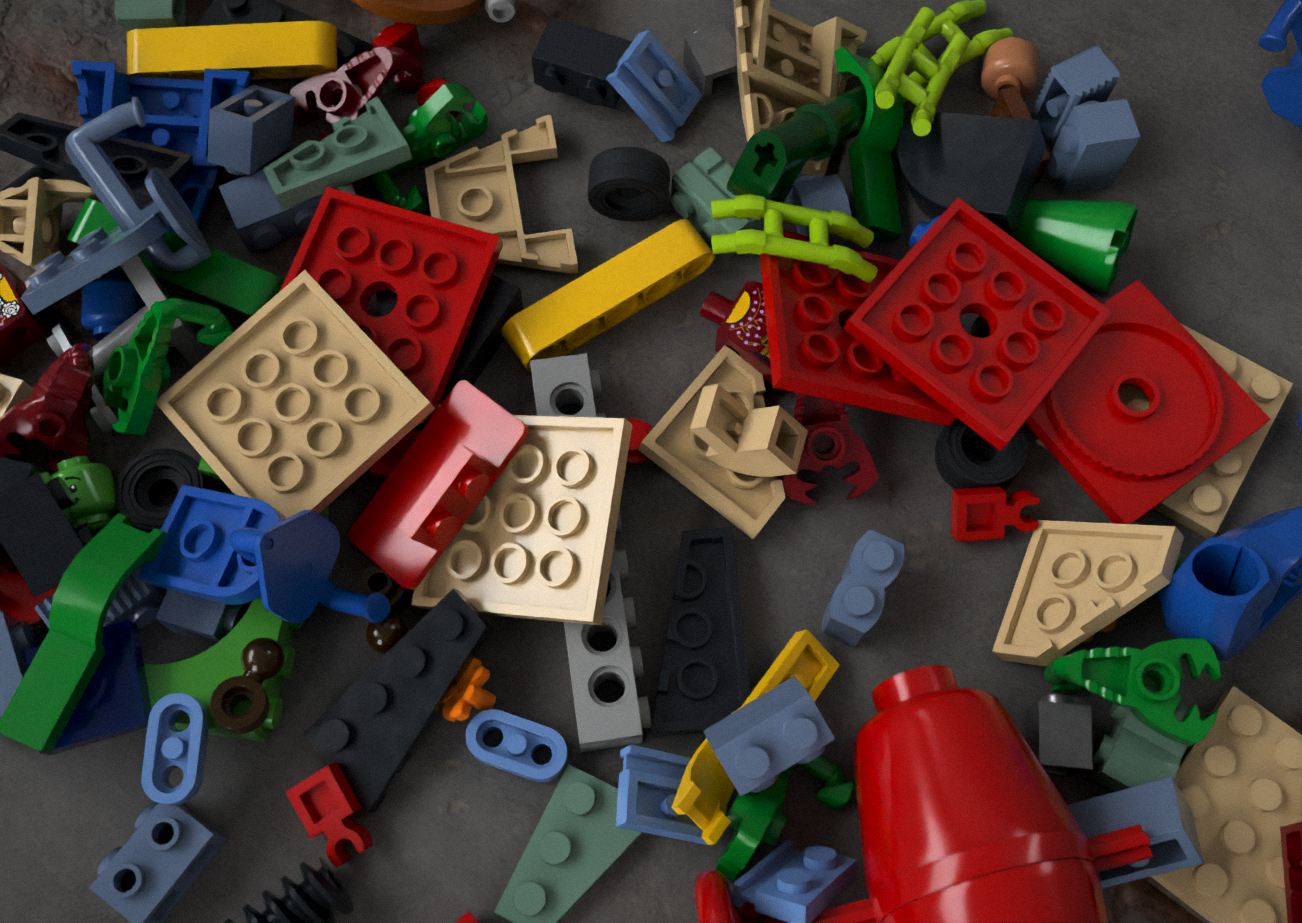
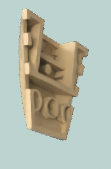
(787, 65)

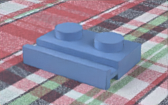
(654, 86)
(648, 791)
(795, 883)

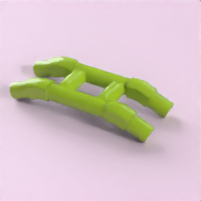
(947, 25)
(937, 73)
(773, 242)

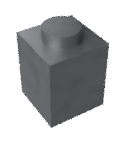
(712, 61)
(1060, 735)

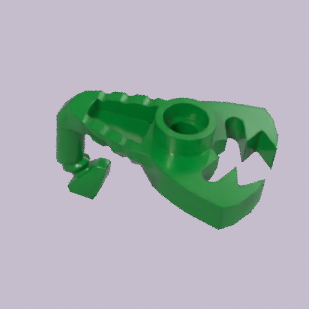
(433, 134)
(141, 366)
(1142, 681)
(758, 817)

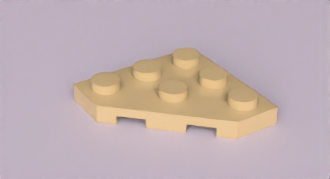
(681, 453)
(1079, 582)

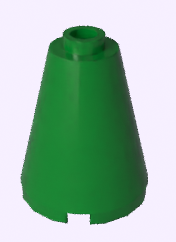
(1079, 237)

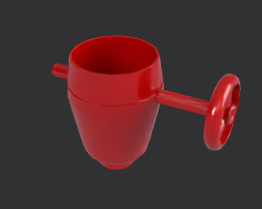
(958, 819)

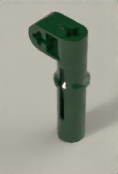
(780, 152)

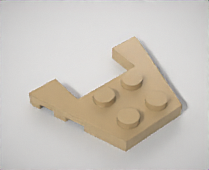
(481, 193)

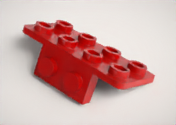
(437, 484)

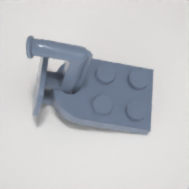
(138, 227)

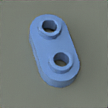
(519, 743)
(172, 749)

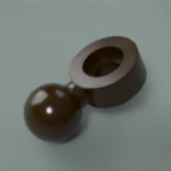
(384, 634)
(260, 661)

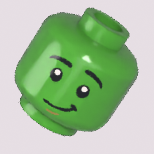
(91, 488)

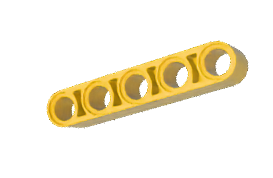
(264, 49)
(608, 293)

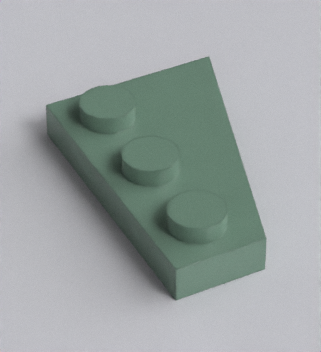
(349, 154)
(567, 850)

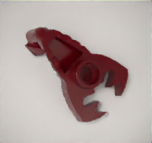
(355, 84)
(55, 408)
(827, 444)

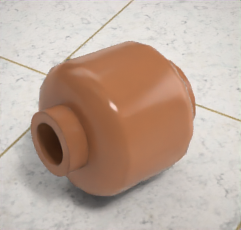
(1010, 64)

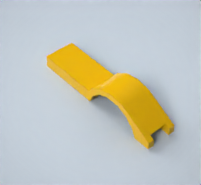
(705, 784)

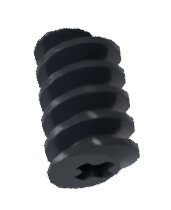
(304, 902)

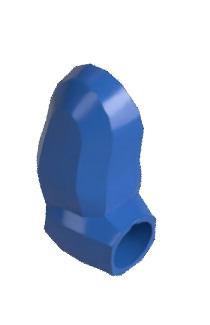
(1236, 583)

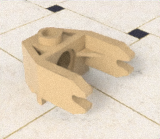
(35, 209)

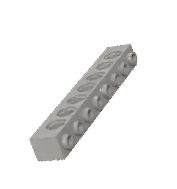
(599, 724)

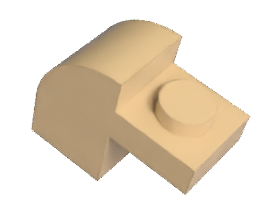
(745, 440)

